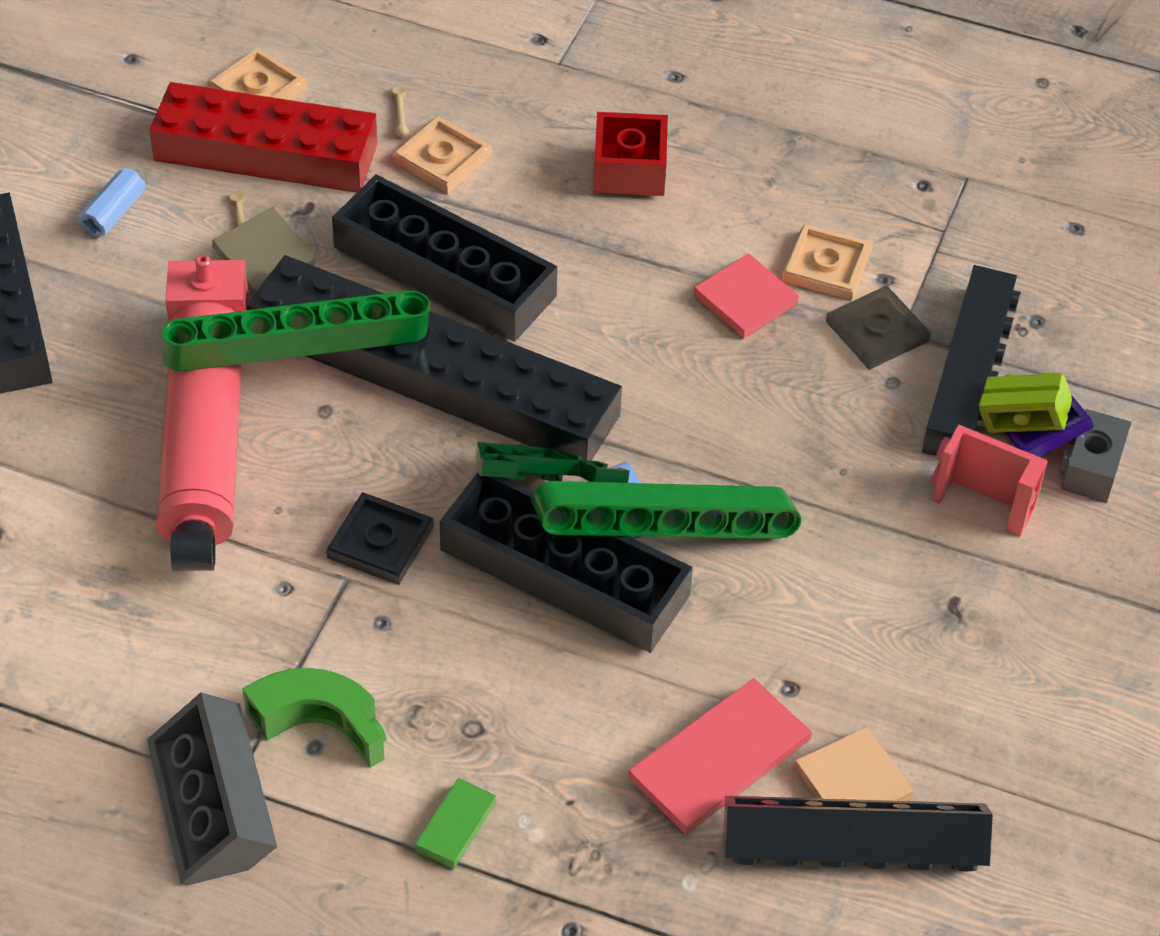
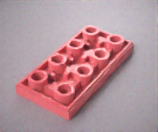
(719, 755)

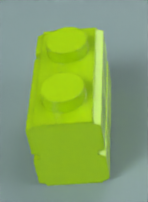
(1025, 403)

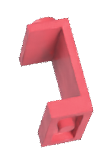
(991, 470)

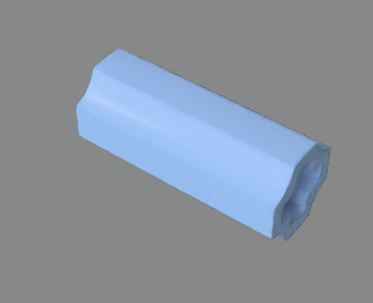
(111, 202)

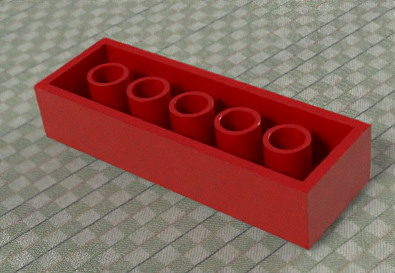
(264, 137)

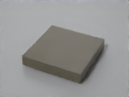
(262, 245)

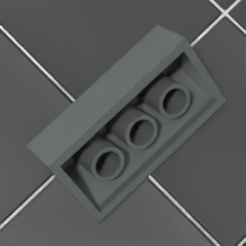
(211, 790)

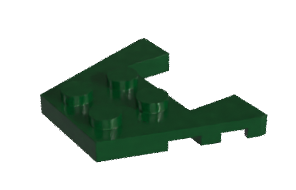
(549, 463)

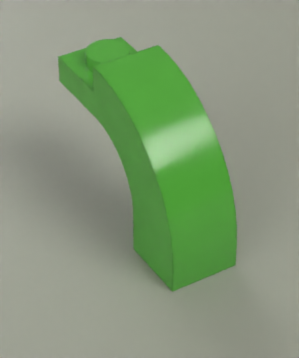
(316, 697)

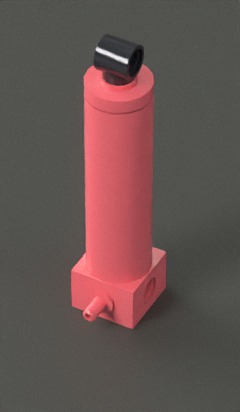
(200, 422)

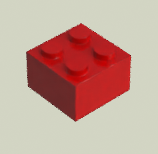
(630, 153)

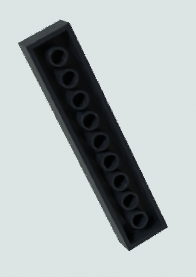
(464, 371)

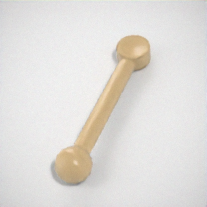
(399, 93)
(237, 199)

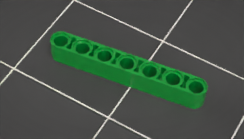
(294, 330)
(665, 510)

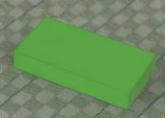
(455, 823)

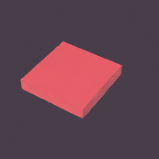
(746, 295)

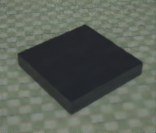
(380, 538)

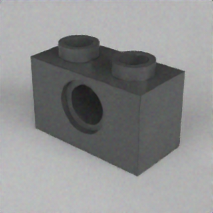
(1095, 457)

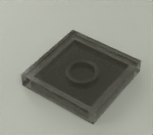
(878, 327)

